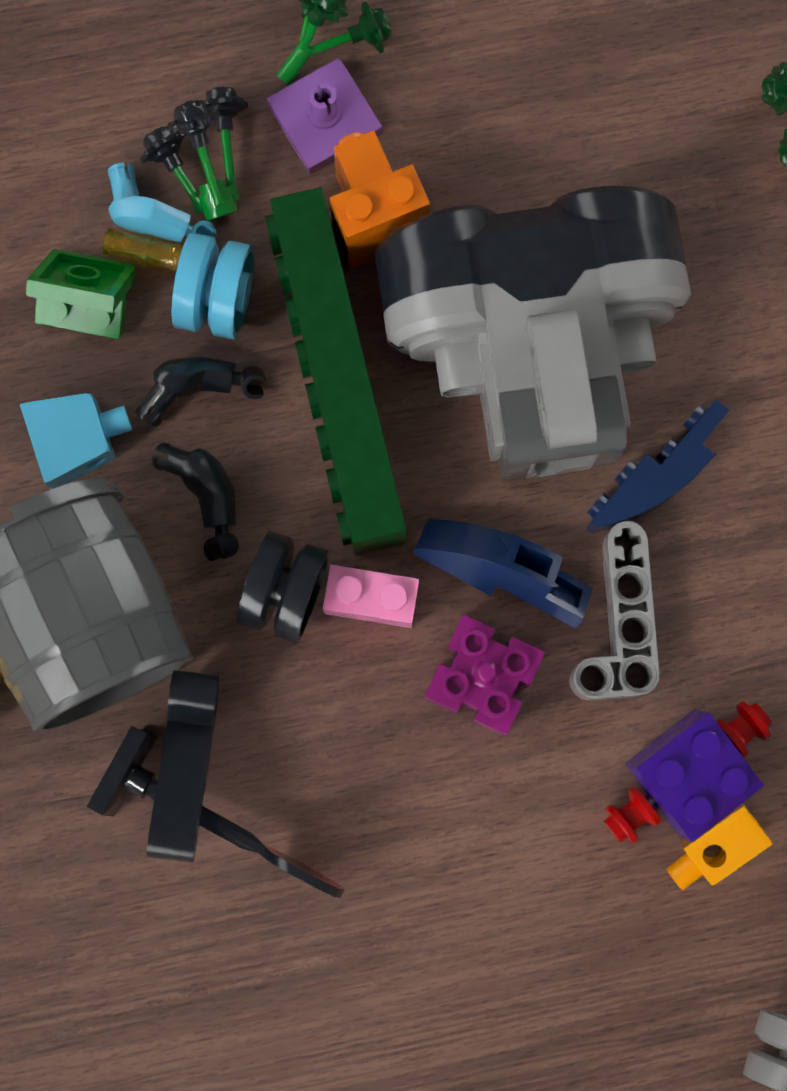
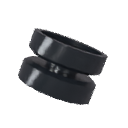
(276, 584)

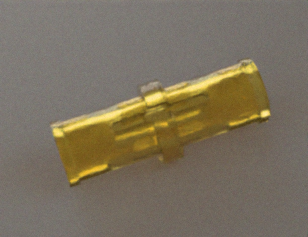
(142, 249)

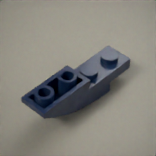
(650, 484)
(499, 559)

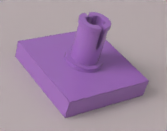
(321, 112)

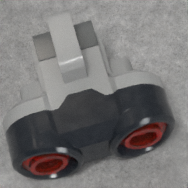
(539, 316)

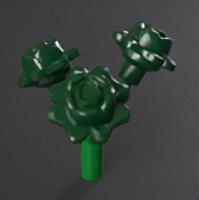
(372, 27)

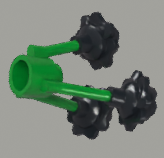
(193, 120)

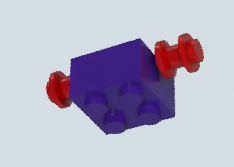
(692, 774)

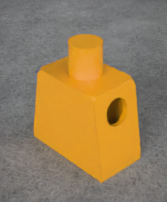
(740, 842)

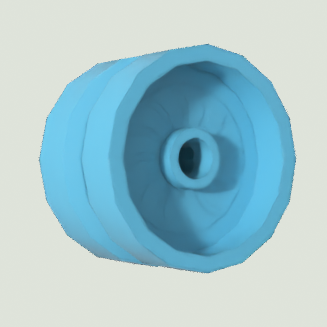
(212, 286)

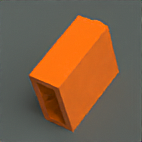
(375, 210)

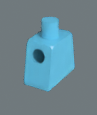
(72, 435)

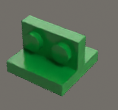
(81, 292)

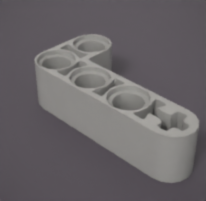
(620, 610)

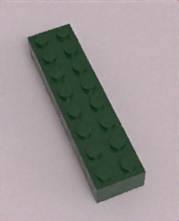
(336, 363)

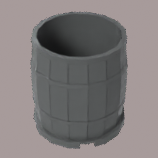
(81, 606)

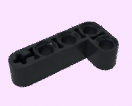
(183, 766)

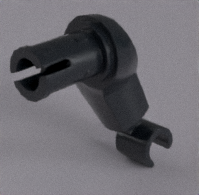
(191, 375)
(212, 487)

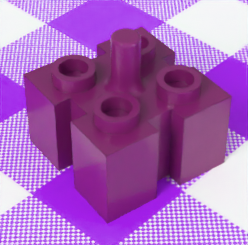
(484, 675)

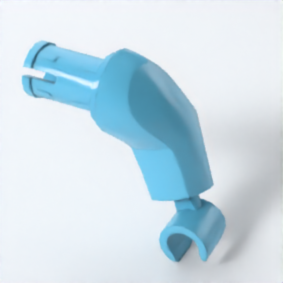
(146, 214)

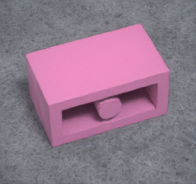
(370, 596)

